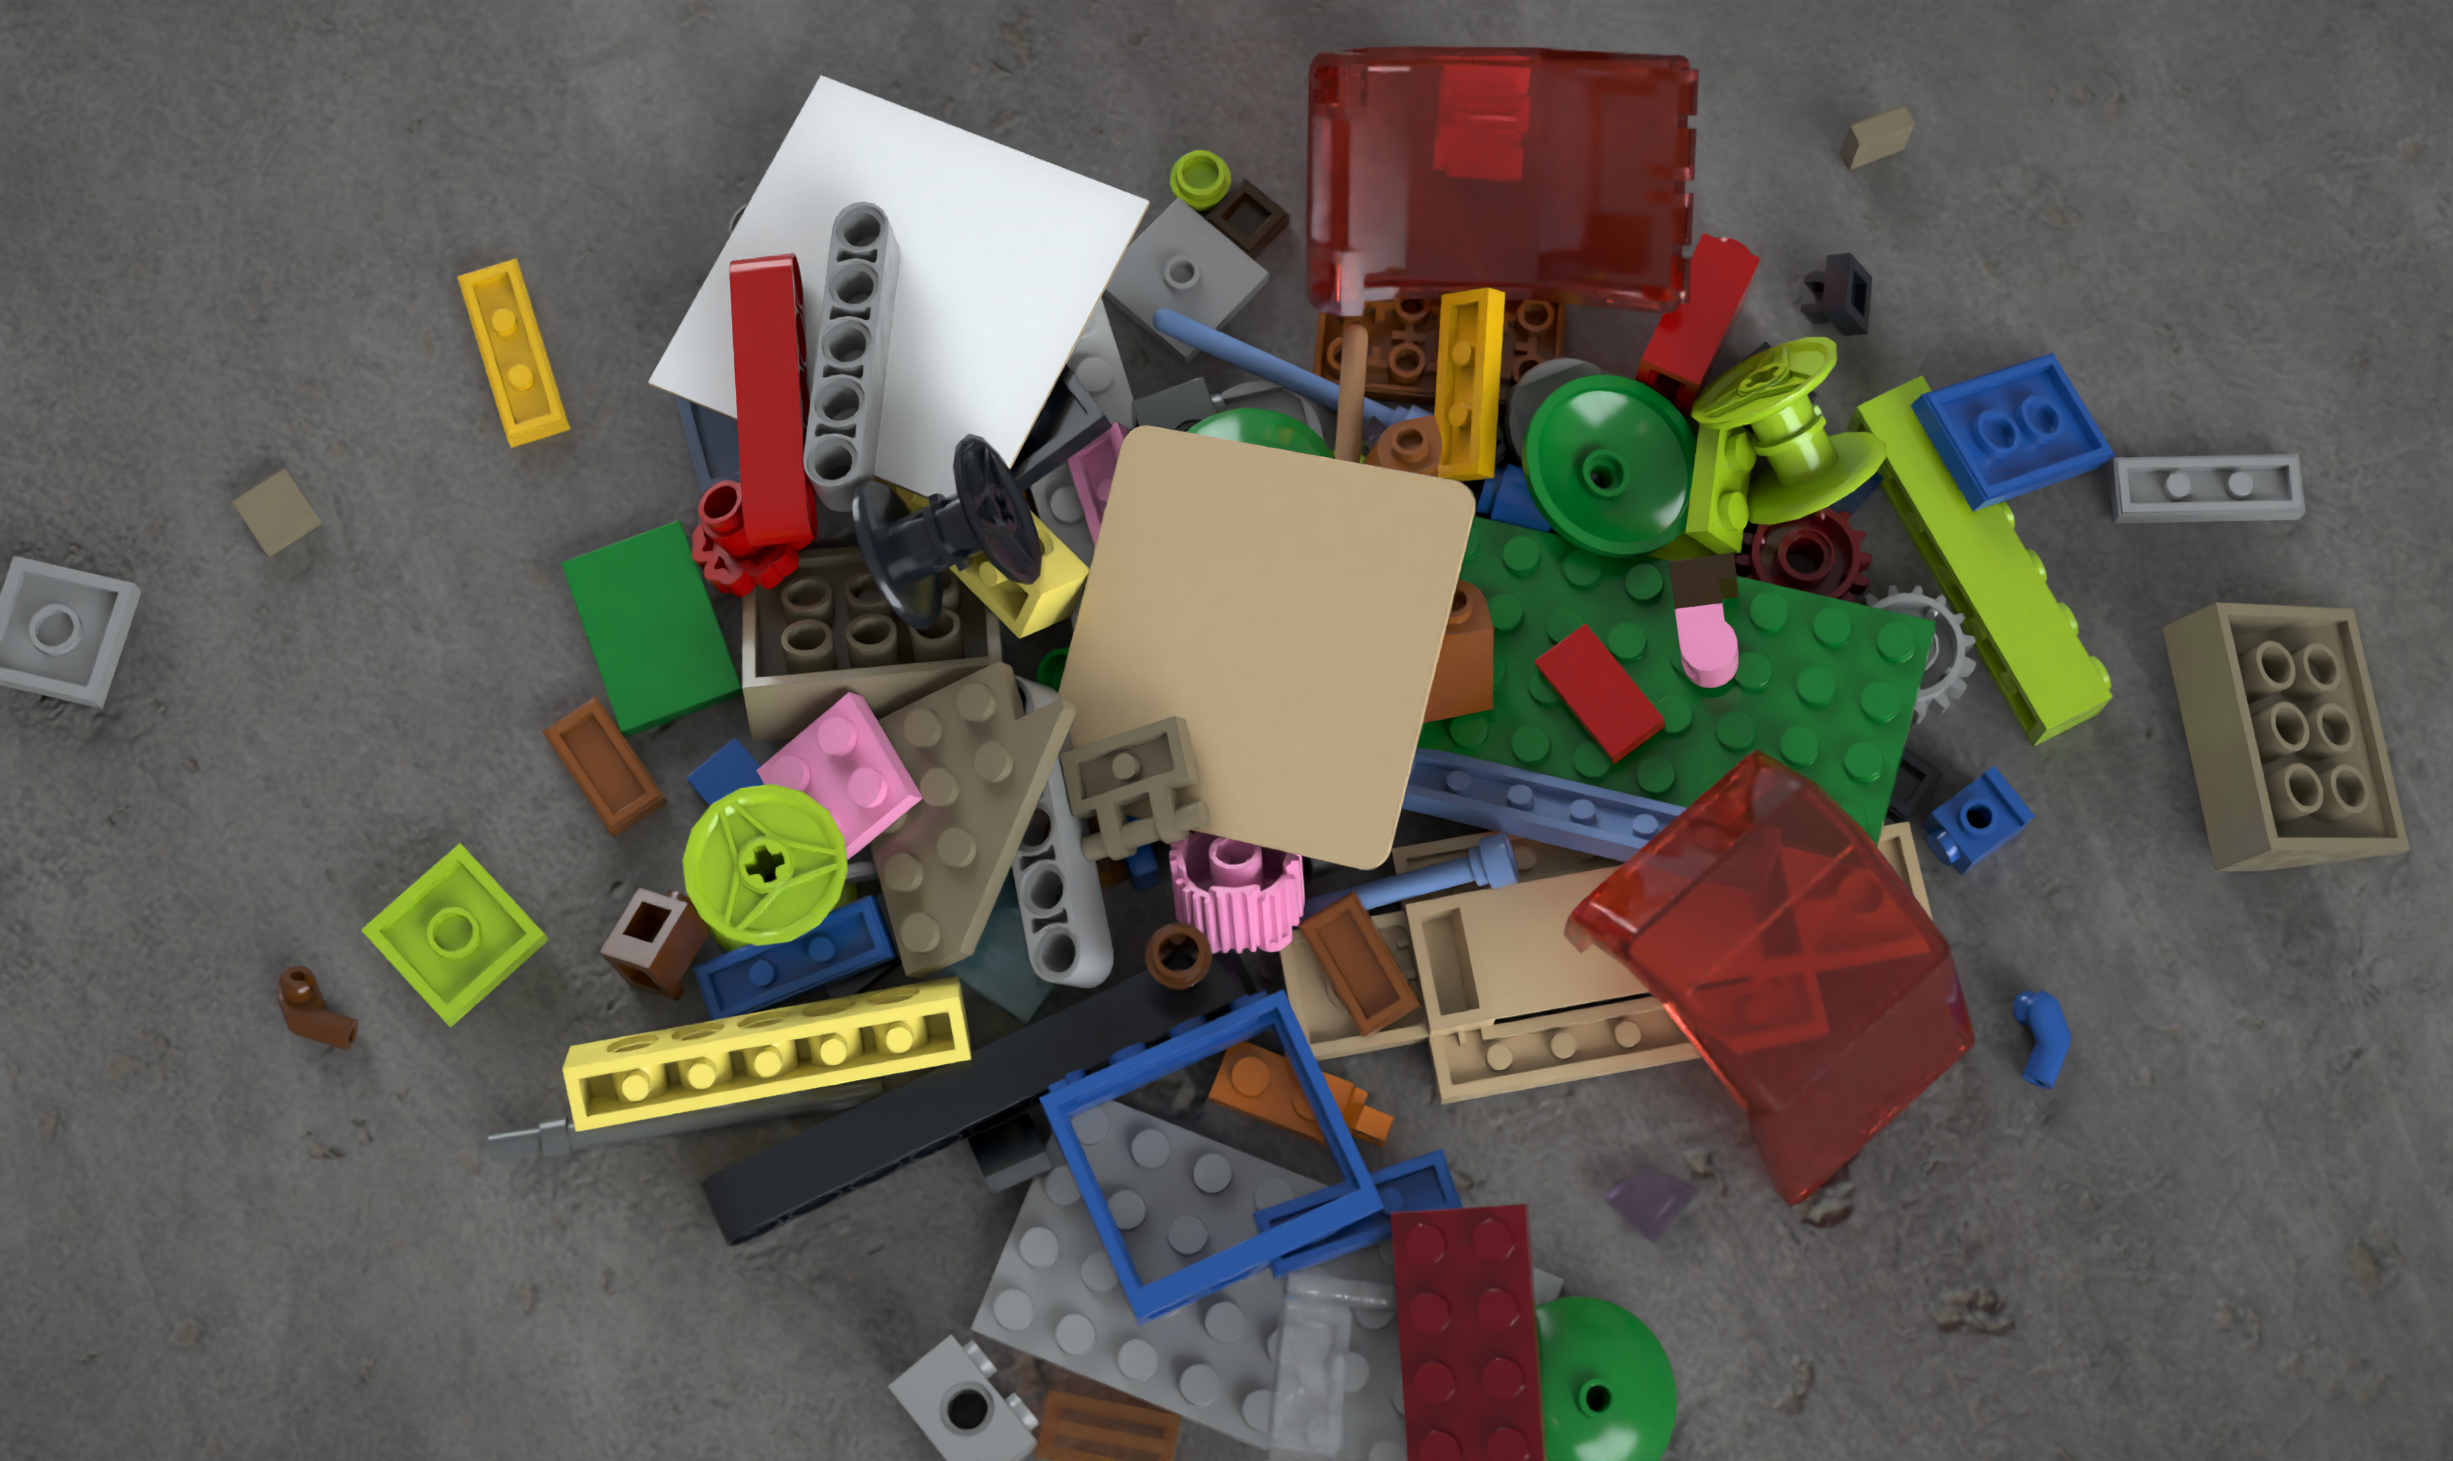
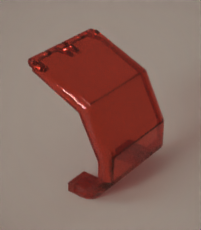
(1499, 174)
(1787, 965)

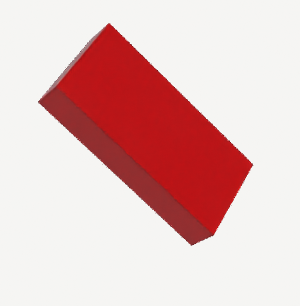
(1599, 693)

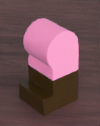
(1705, 638)

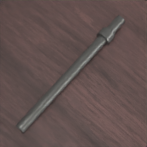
(558, 1136)

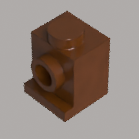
(656, 941)

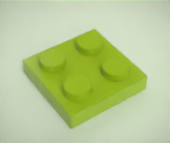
(455, 935)

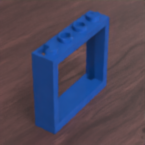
(1189, 1044)

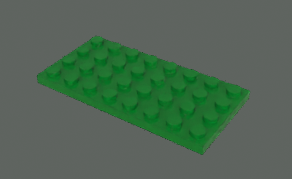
(1813, 686)

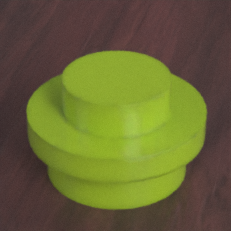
(1200, 180)

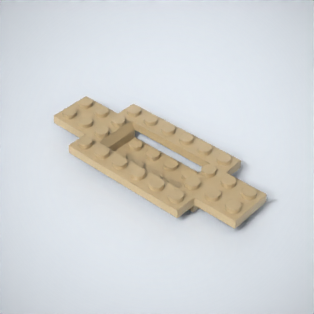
(1504, 955)

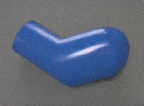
(2050, 1032)

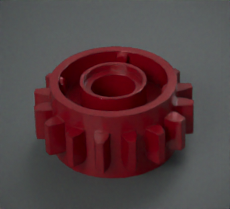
(1822, 538)

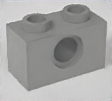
(944, 1376)

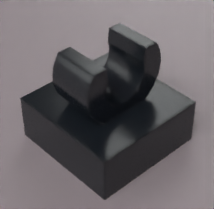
(1845, 295)

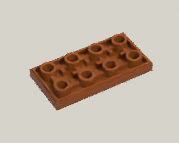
(1406, 344)

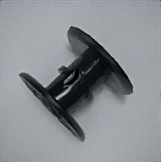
(911, 548)

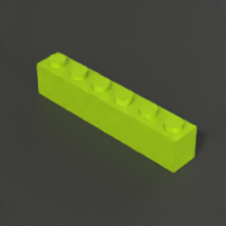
(1987, 576)

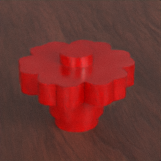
(725, 552)

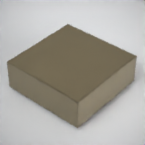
(1877, 137)
(277, 512)

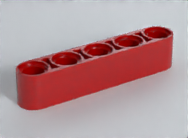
(772, 399)

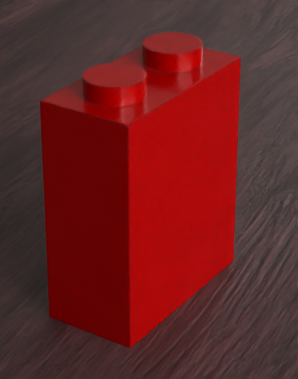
(1696, 332)

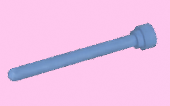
(1270, 367)
(1488, 863)

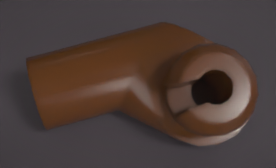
(306, 1011)

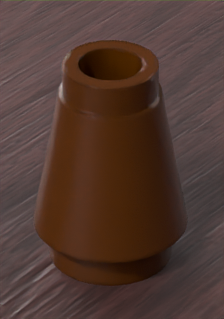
(1174, 943)

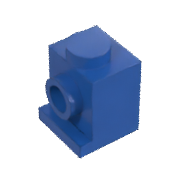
(1994, 804)

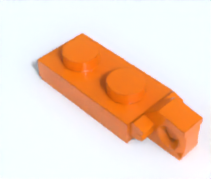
(1265, 1089)

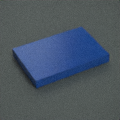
(2012, 431)

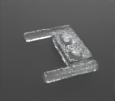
(1313, 1362)

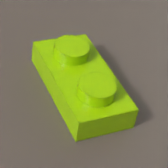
(1721, 488)

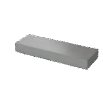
(2206, 488)

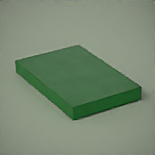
(652, 628)

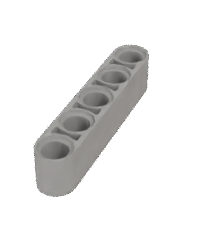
(843, 330)
(1044, 865)

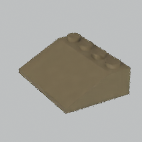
(837, 634)
(2284, 736)

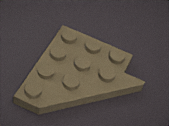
(979, 784)

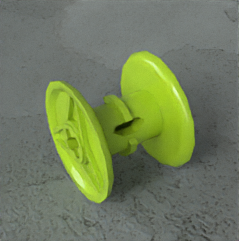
(1805, 463)
(757, 835)

